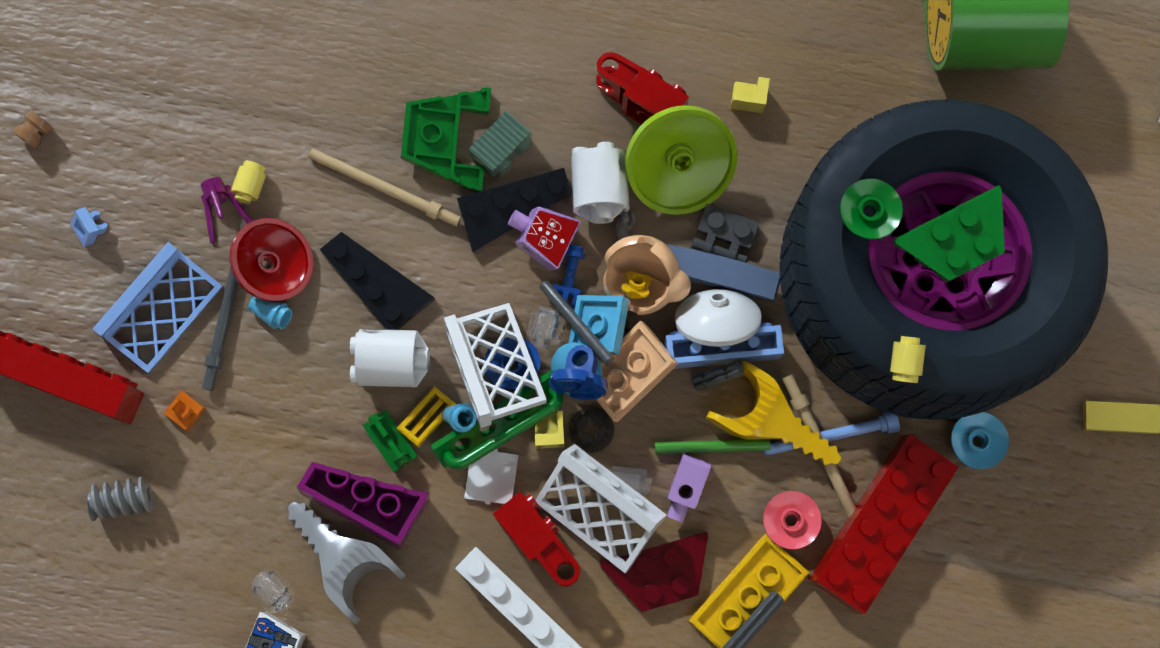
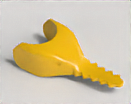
(774, 419)

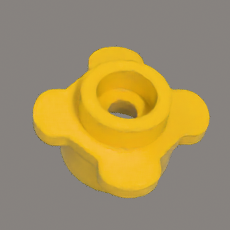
(637, 290)

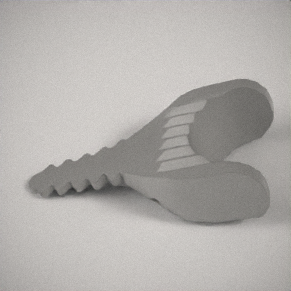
(341, 558)

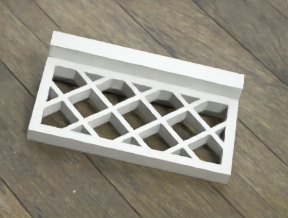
(471, 372)
(607, 486)

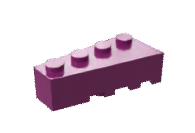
(370, 504)

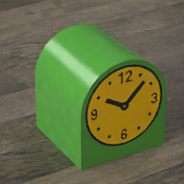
(995, 33)

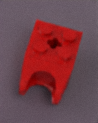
(637, 89)
(536, 536)

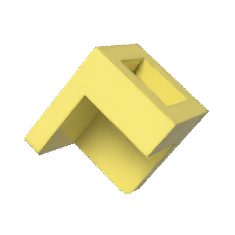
(750, 96)
(550, 432)

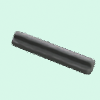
(755, 621)

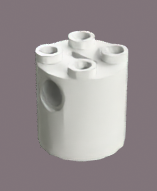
(599, 182)
(389, 358)

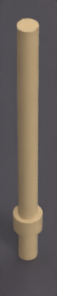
(433, 210)
(800, 403)

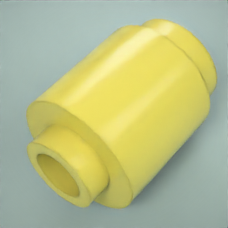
(248, 182)
(907, 359)

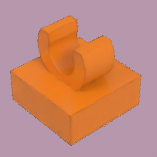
(184, 410)

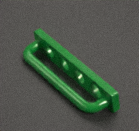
(502, 429)

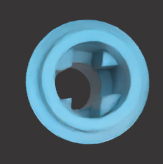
(272, 313)
(460, 417)

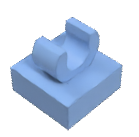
(85, 227)

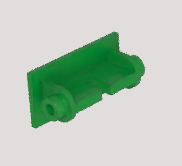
(389, 441)

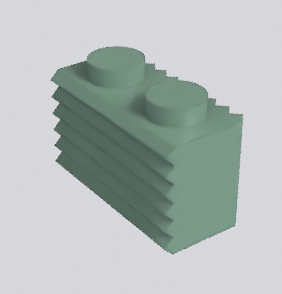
(501, 144)

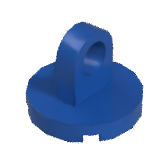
(579, 380)

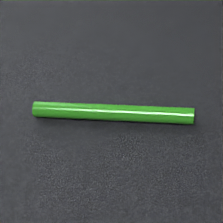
(712, 446)

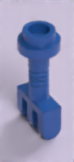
(573, 253)

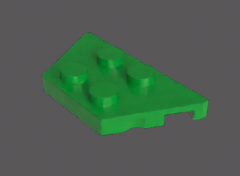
(959, 237)

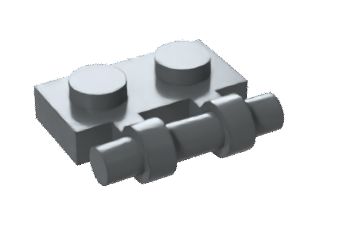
(727, 228)

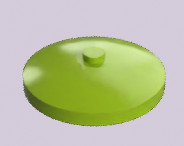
(681, 160)

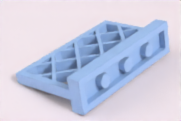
(140, 290)

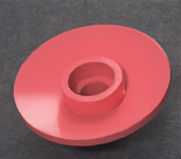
(806, 515)

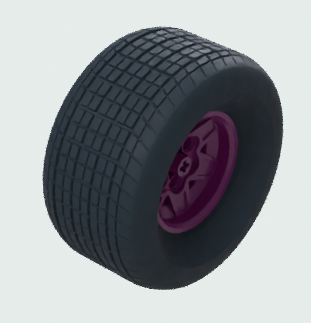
(993, 342)

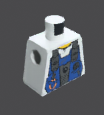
(274, 633)

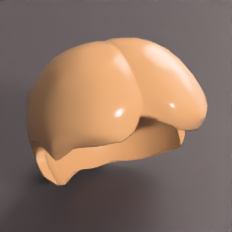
(649, 257)

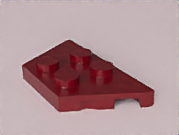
(662, 573)

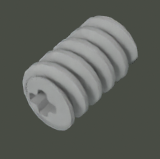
(119, 499)

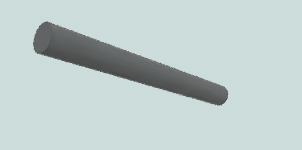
(576, 322)

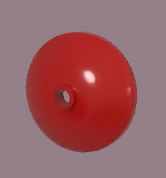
(282, 248)

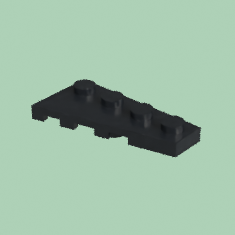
(488, 211)
(379, 286)

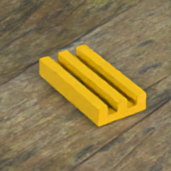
(410, 435)

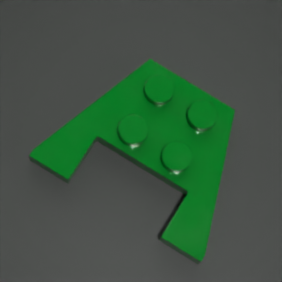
(432, 135)

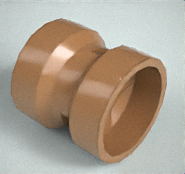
(33, 129)

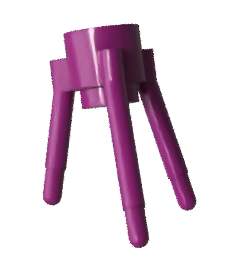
(214, 195)

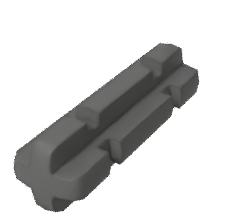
(718, 375)

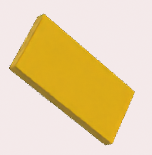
(745, 588)

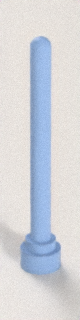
(885, 423)

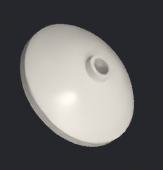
(718, 318)

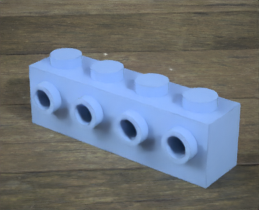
(763, 346)

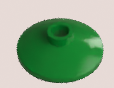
(874, 195)

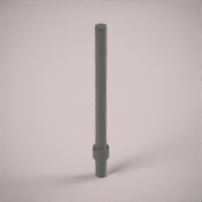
(214, 360)

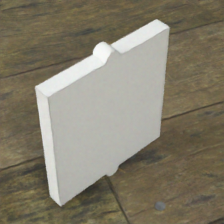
(492, 478)

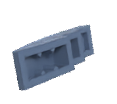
(727, 273)

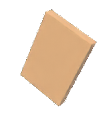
(635, 371)

